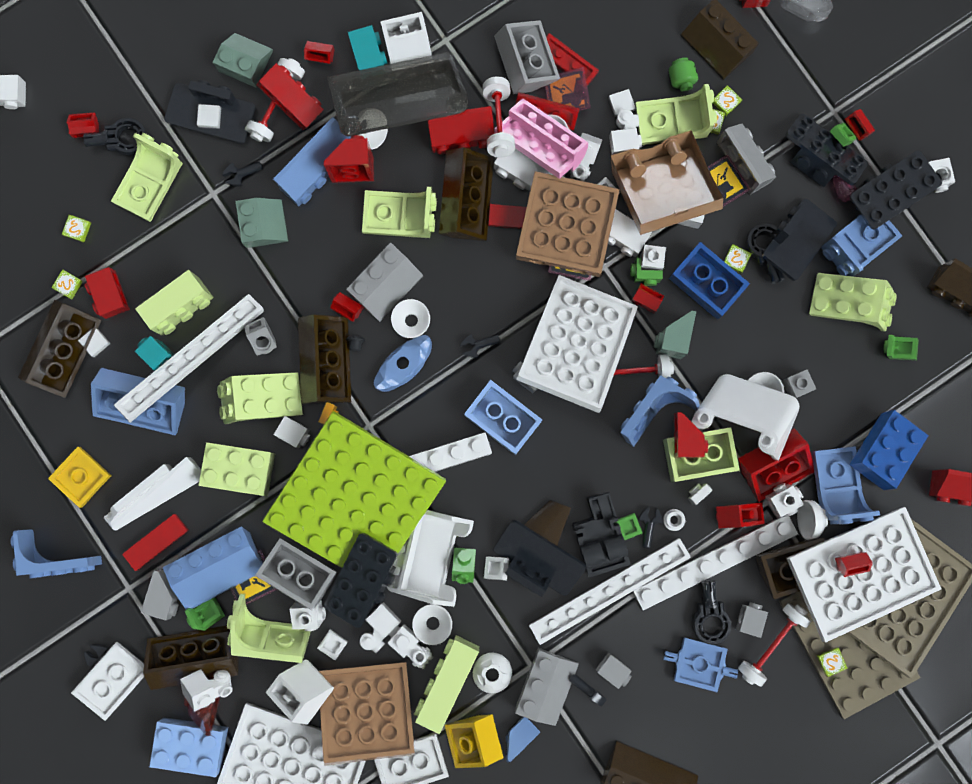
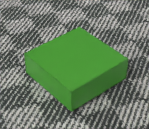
(843, 134)
(629, 526)

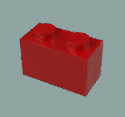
(106, 293)

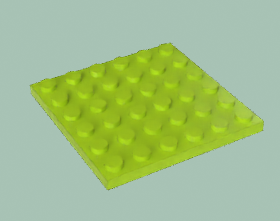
(349, 488)

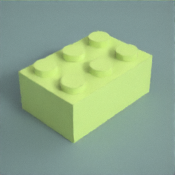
(175, 303)
(719, 459)
(236, 469)

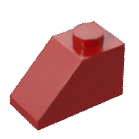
(688, 439)
(740, 515)

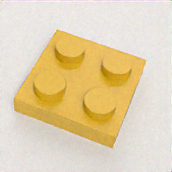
(79, 477)

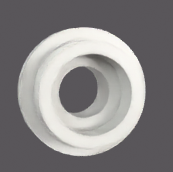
(680, 516)

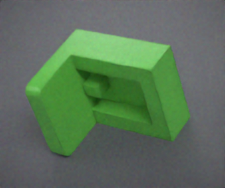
(648, 277)
(901, 348)
(463, 565)
(204, 615)

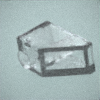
(809, 9)

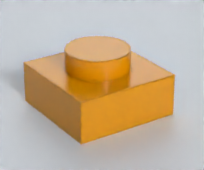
(326, 412)

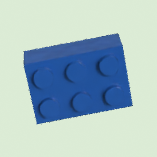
(709, 281)
(889, 450)

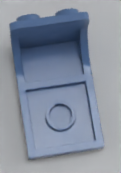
(859, 245)
(658, 395)
(840, 486)
(30, 562)

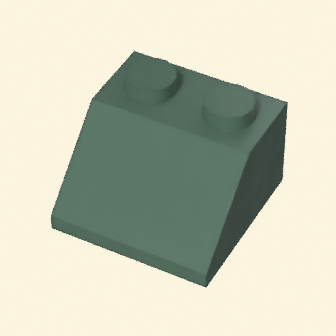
(242, 59)
(261, 222)
(676, 337)

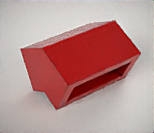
(319, 48)
(863, 121)
(82, 123)
(647, 298)
(346, 306)
(854, 564)

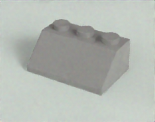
(526, 56)
(747, 157)
(384, 282)
(296, 574)
(545, 687)

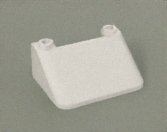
(750, 407)
(426, 559)

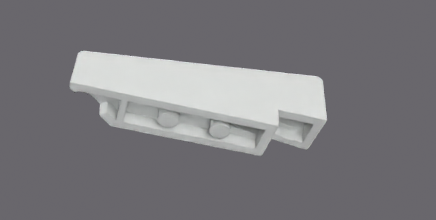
(153, 491)

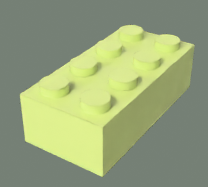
(447, 684)

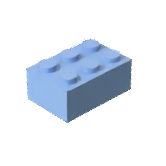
(502, 417)
(186, 749)

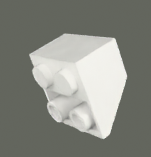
(406, 38)
(300, 692)

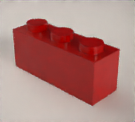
(290, 96)

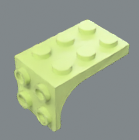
(676, 115)
(147, 177)
(399, 213)
(853, 299)
(259, 397)
(263, 638)

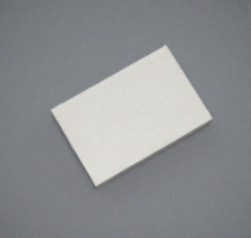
(110, 681)
(421, 768)

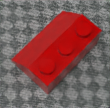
(462, 130)
(351, 161)
(766, 473)
(952, 485)

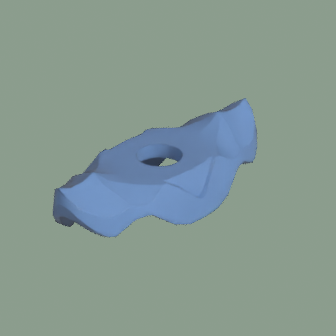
(416, 351)

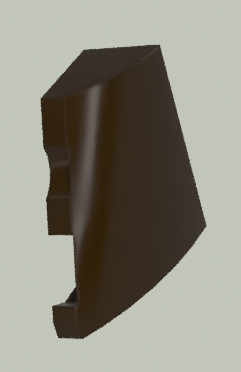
(549, 521)

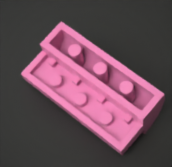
(544, 139)

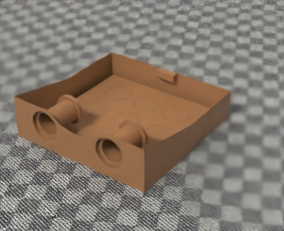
(666, 183)
(567, 224)
(366, 714)

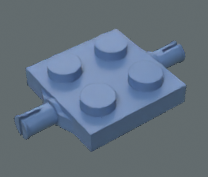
(700, 664)

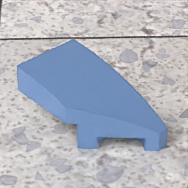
(519, 737)

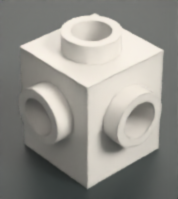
(785, 500)
(305, 618)

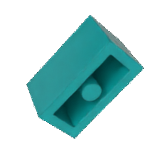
(366, 49)
(153, 352)

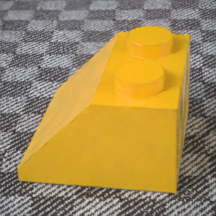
(474, 741)

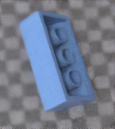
(307, 168)
(161, 416)
(214, 568)

